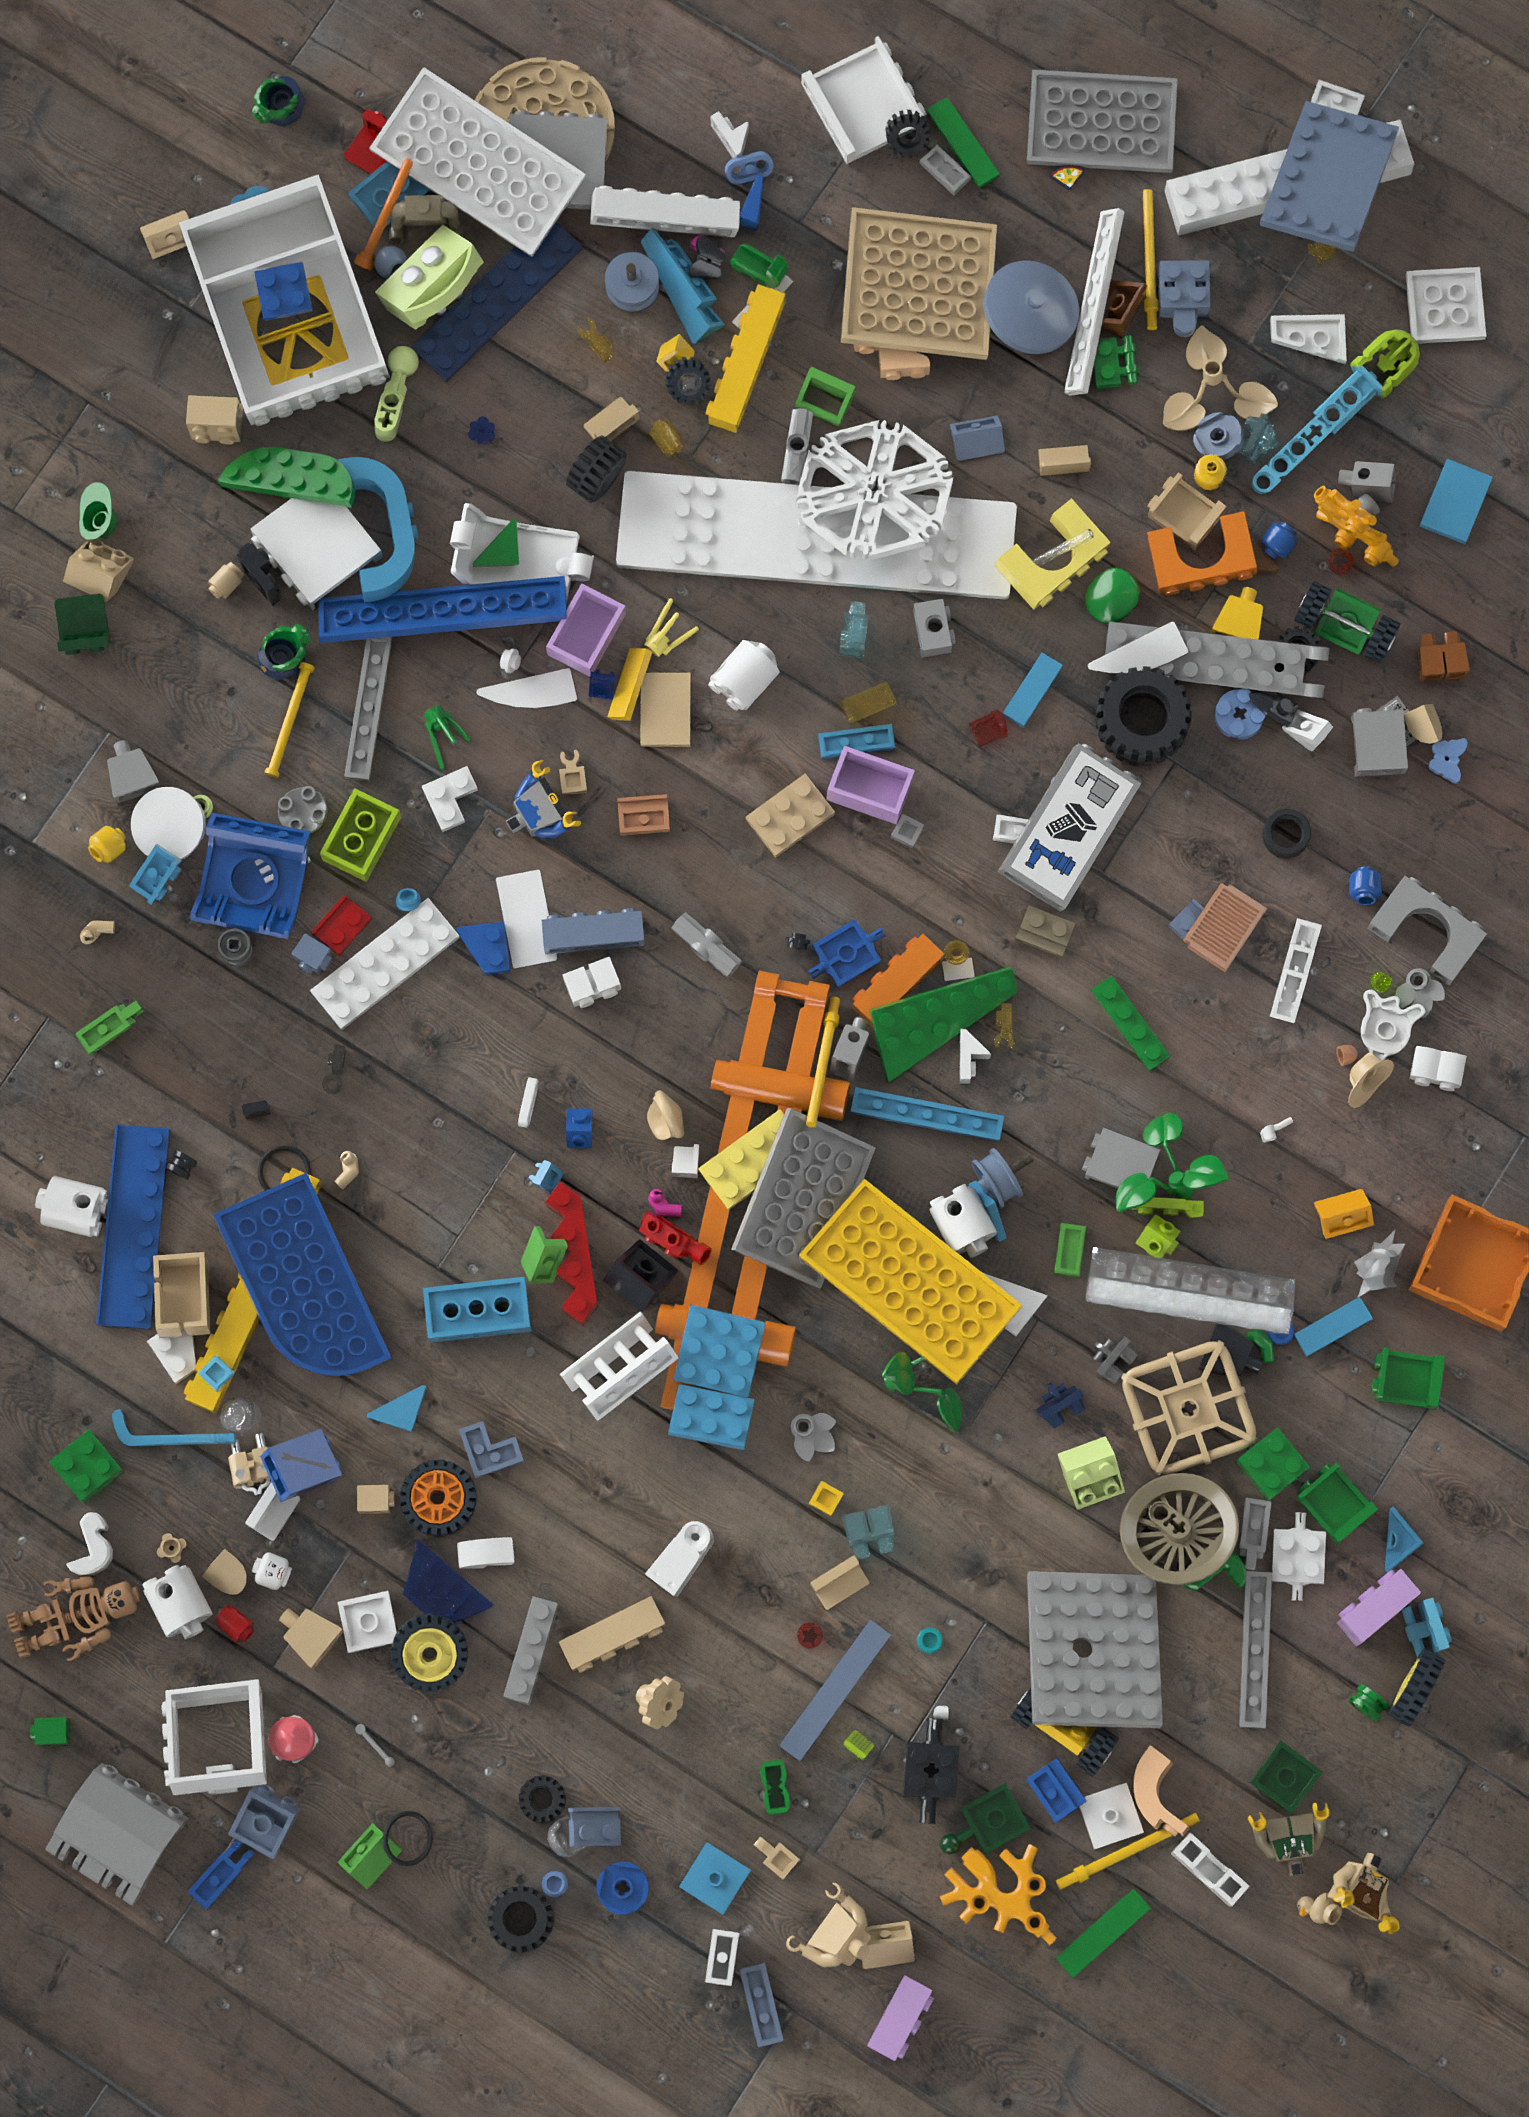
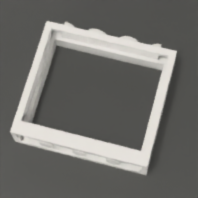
(210, 1695)

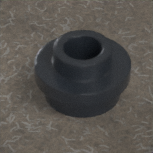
(797, 941)

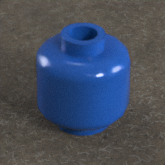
(1279, 540)
(1365, 886)

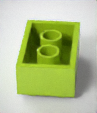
(360, 835)

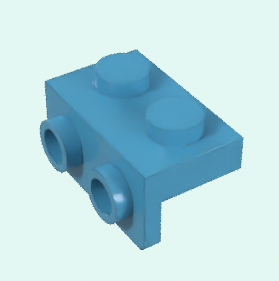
(156, 873)

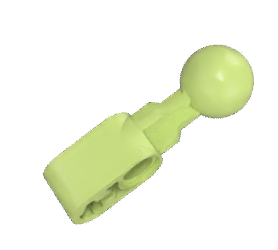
(402, 363)

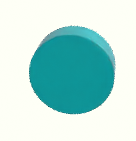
(929, 1640)

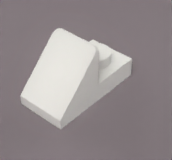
(732, 139)
(1308, 729)
(970, 1049)

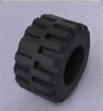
(596, 469)
(537, 1935)

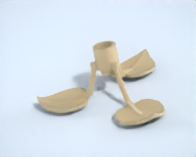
(1208, 353)

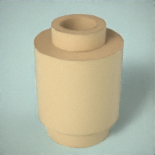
(225, 580)

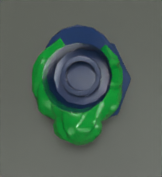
(278, 101)
(283, 651)

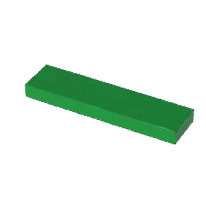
(963, 143)
(1103, 1933)

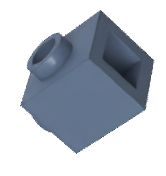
(312, 955)

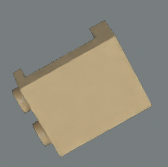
(1185, 511)

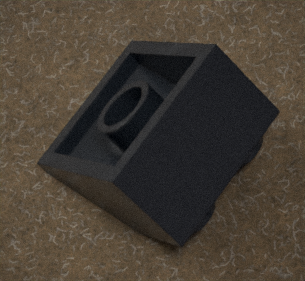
(640, 1275)

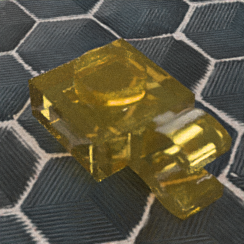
(598, 344)
(1004, 1019)

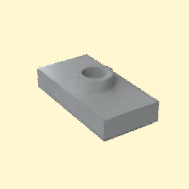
(945, 170)

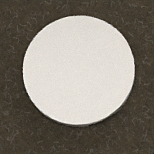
(168, 819)

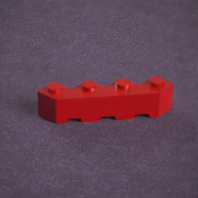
(577, 1267)

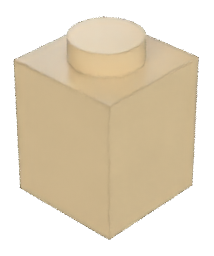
(374, 1499)

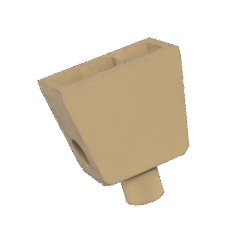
(310, 1635)

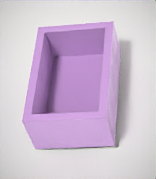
(586, 631)
(870, 785)
(1377, 1606)

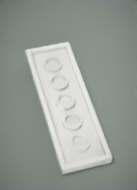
(384, 964)

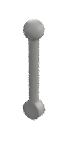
(361, 1730)

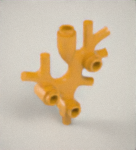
(1353, 524)
(1009, 1905)

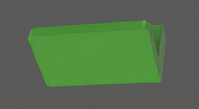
(542, 1257)
(367, 1857)

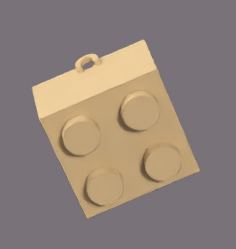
(214, 419)

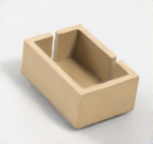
(184, 1294)

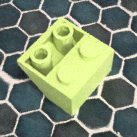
(1091, 1472)

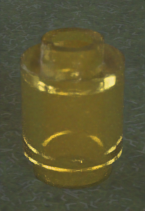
(666, 437)

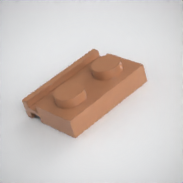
(643, 814)

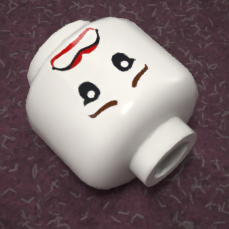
(271, 1571)

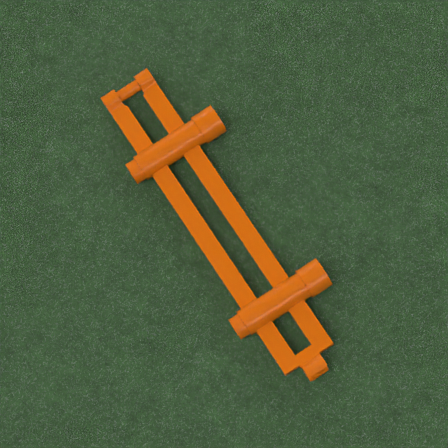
(746, 1083)

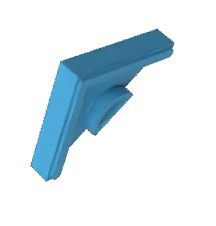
(992, 1211)
(401, 1411)
(1400, 1540)

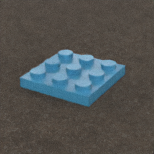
(719, 1351)

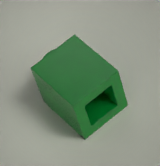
(51, 1731)

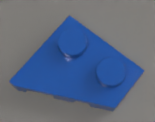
(487, 946)

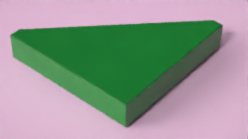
(502, 550)

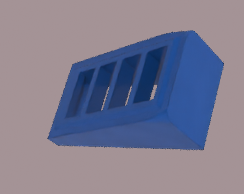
(751, 210)

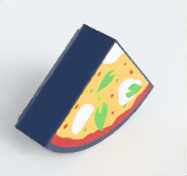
(1067, 175)

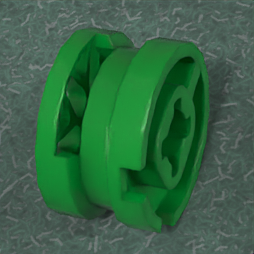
(1368, 1703)

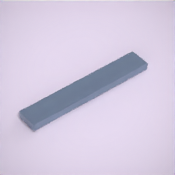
(835, 1690)

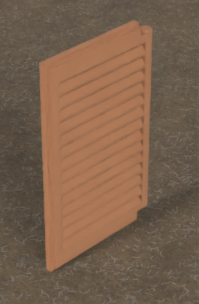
(1224, 926)

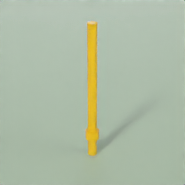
(1151, 304)
(830, 1022)
(1082, 1872)

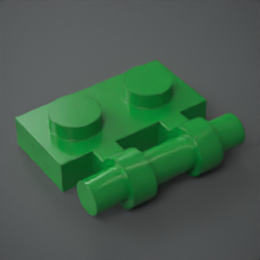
(1106, 362)

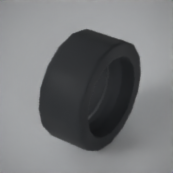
(1288, 814)

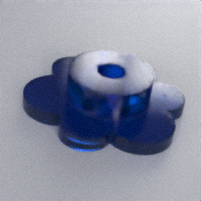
(482, 425)

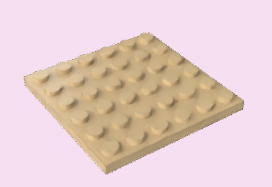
(918, 283)

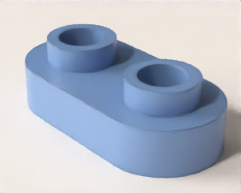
(748, 169)

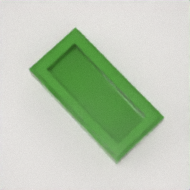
(1070, 1250)

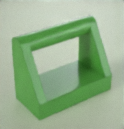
(828, 384)

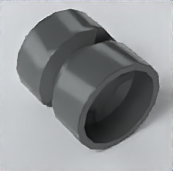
(235, 948)

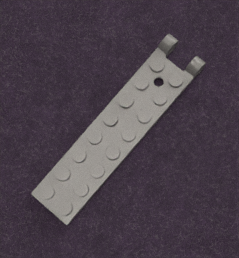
(1232, 660)

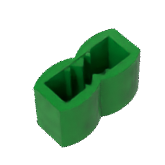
(774, 1780)

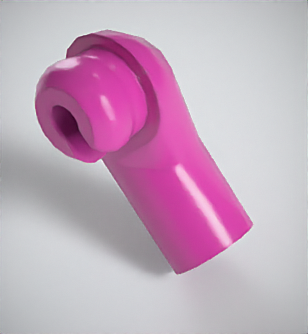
(661, 1205)

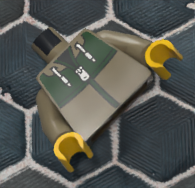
(1291, 1837)

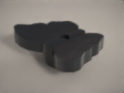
(707, 252)

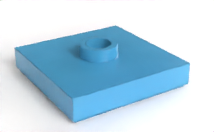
(715, 1878)

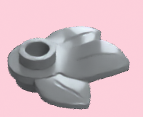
(1423, 994)
(816, 1437)

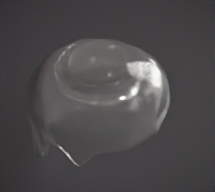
(240, 1416)
(559, 1838)

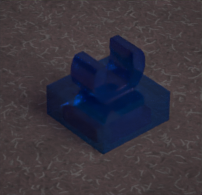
(602, 685)

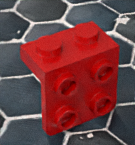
(359, 150)

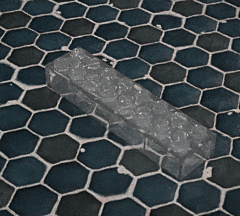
(1190, 1290)

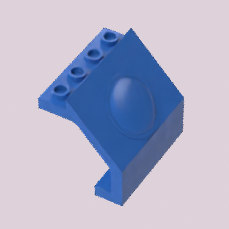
(232, 885)

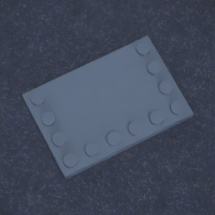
(1329, 176)

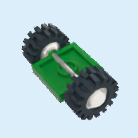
(1347, 621)

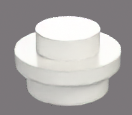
(510, 660)

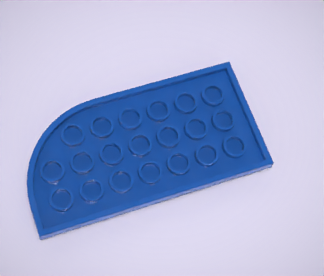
(301, 1280)

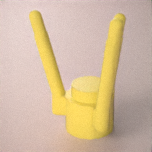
(657, 641)

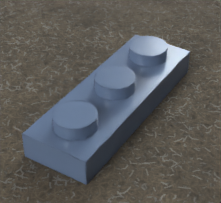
(761, 2005)

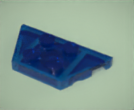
(440, 1589)

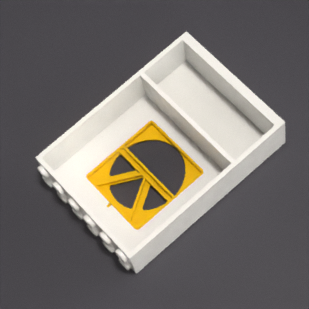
(272, 232)

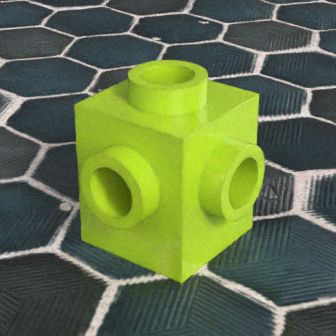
(1159, 1237)

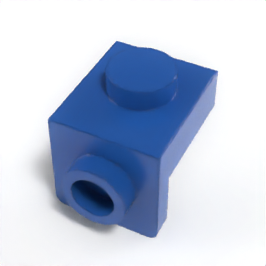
(579, 1128)

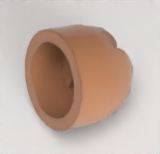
(1346, 1054)

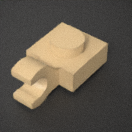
(778, 1859)

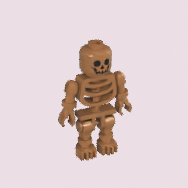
(117, 1601)

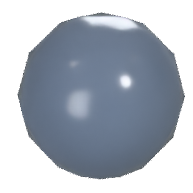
(389, 260)

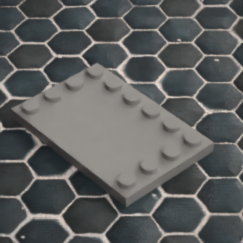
(1102, 121)
(798, 1193)

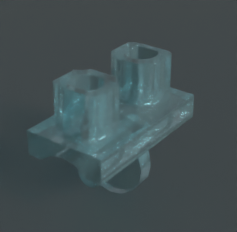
(1260, 439)

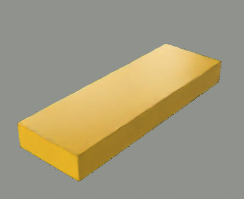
(629, 684)

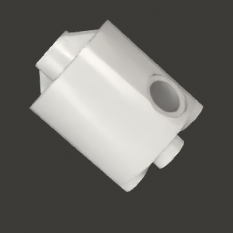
(745, 674)
(72, 1206)
(969, 1228)
(178, 1610)

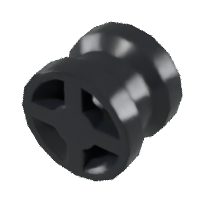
(181, 1165)

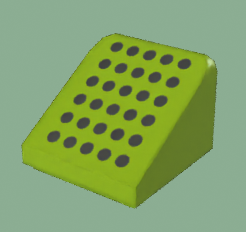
(858, 1745)

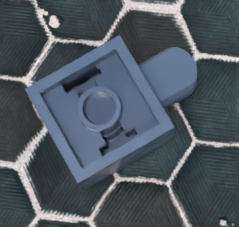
(1185, 293)

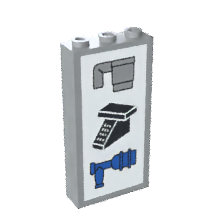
(1069, 826)

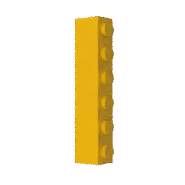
(746, 359)

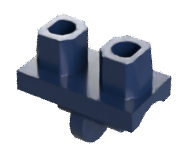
(1070, 1398)

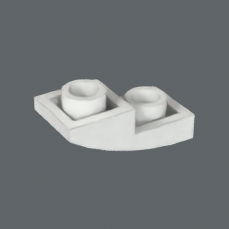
(485, 1552)

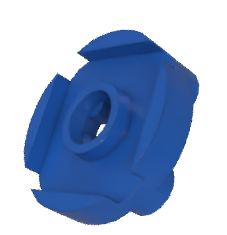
(615, 1875)

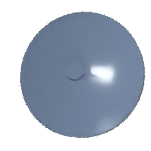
(1031, 307)

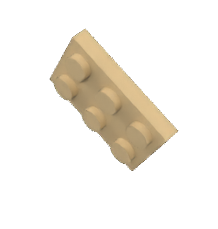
(790, 815)

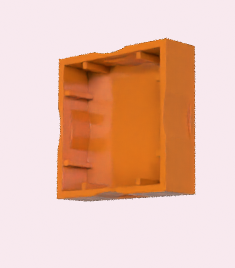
(1474, 1264)

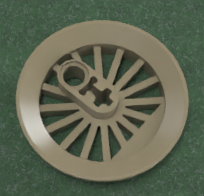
(1153, 1499)

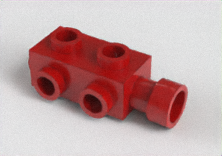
(675, 1240)

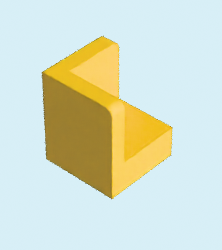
(672, 350)

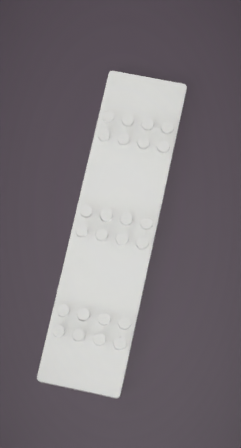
(760, 534)

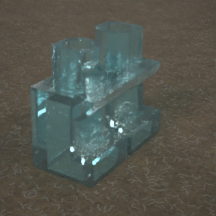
(855, 631)
(858, 1533)

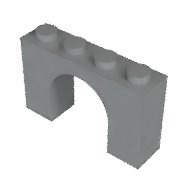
(1412, 899)

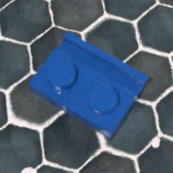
(1056, 1790)

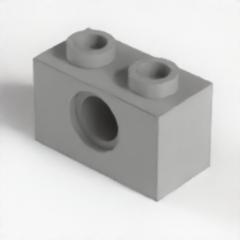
(932, 642)

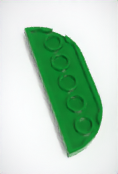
(291, 475)

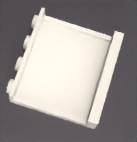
(859, 99)
(314, 546)

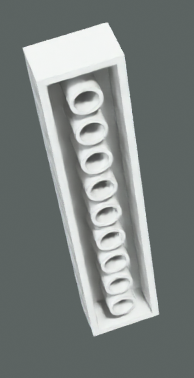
(1245, 187)

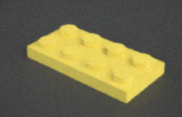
(739, 1166)

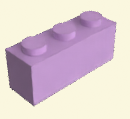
(901, 2019)

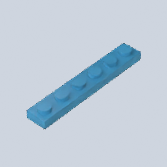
(927, 1114)

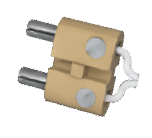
(248, 1467)

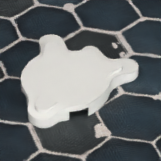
(1386, 1026)

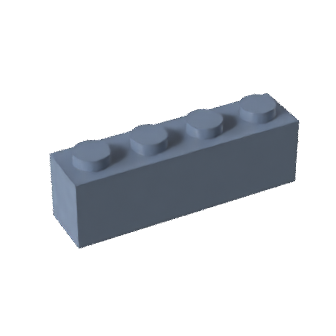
(593, 932)

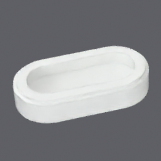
(528, 1102)

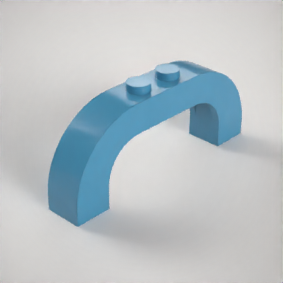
(390, 577)

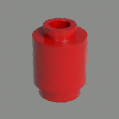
(235, 1624)

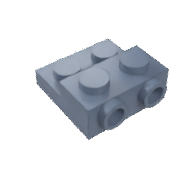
(264, 1820)

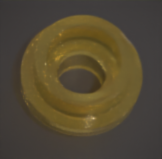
(956, 945)

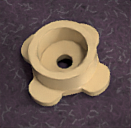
(168, 1541)

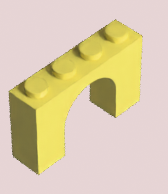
(1038, 584)

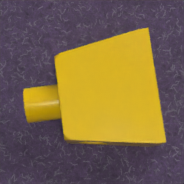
(1240, 616)

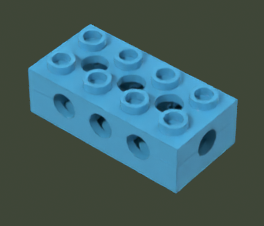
(464, 1297)

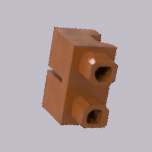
(1442, 660)

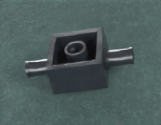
(917, 1781)

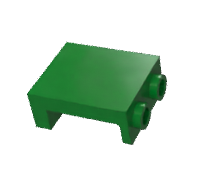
(1408, 1379)
(1335, 1502)

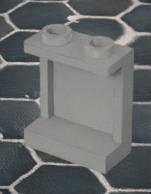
(1379, 742)
(1118, 1158)

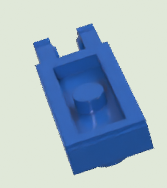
(219, 1876)

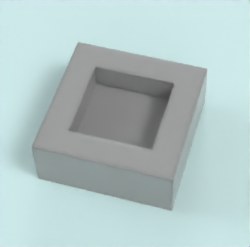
(907, 831)

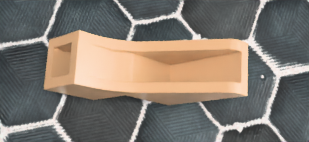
(898, 363)

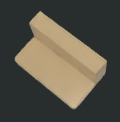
(165, 235)
(612, 420)
(1064, 460)
(839, 1583)
(889, 1945)

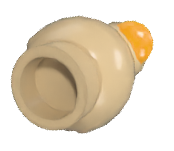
(1321, 1910)

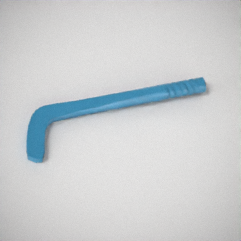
(152, 1440)

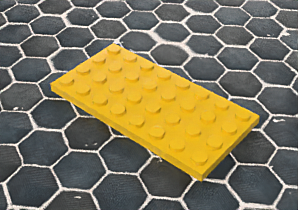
(910, 1281)

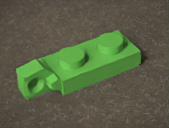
(108, 1026)

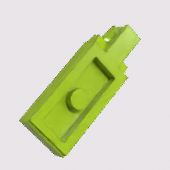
(1172, 1207)

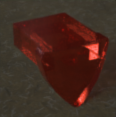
(989, 728)

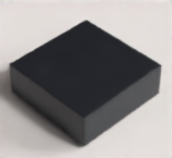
(256, 1109)

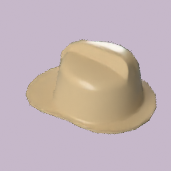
(1367, 1077)

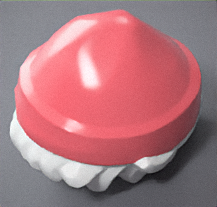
(292, 1739)

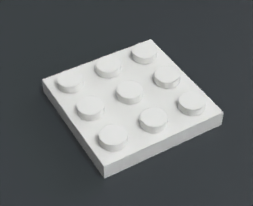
(1446, 305)

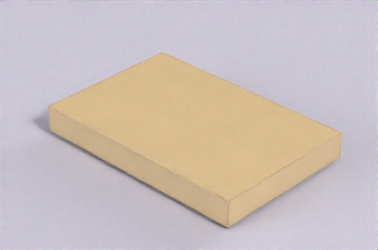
(665, 710)

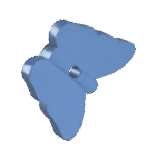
(1452, 751)

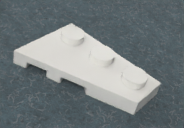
(1311, 334)
(1028, 1298)

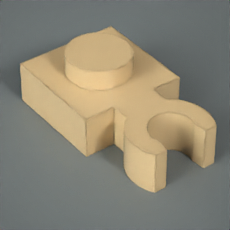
(572, 777)

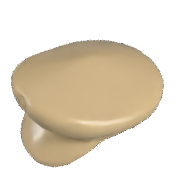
(665, 1117)

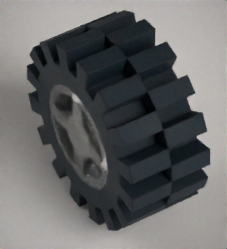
(685, 388)

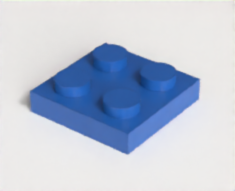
(283, 291)

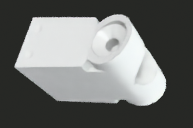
(682, 1557)

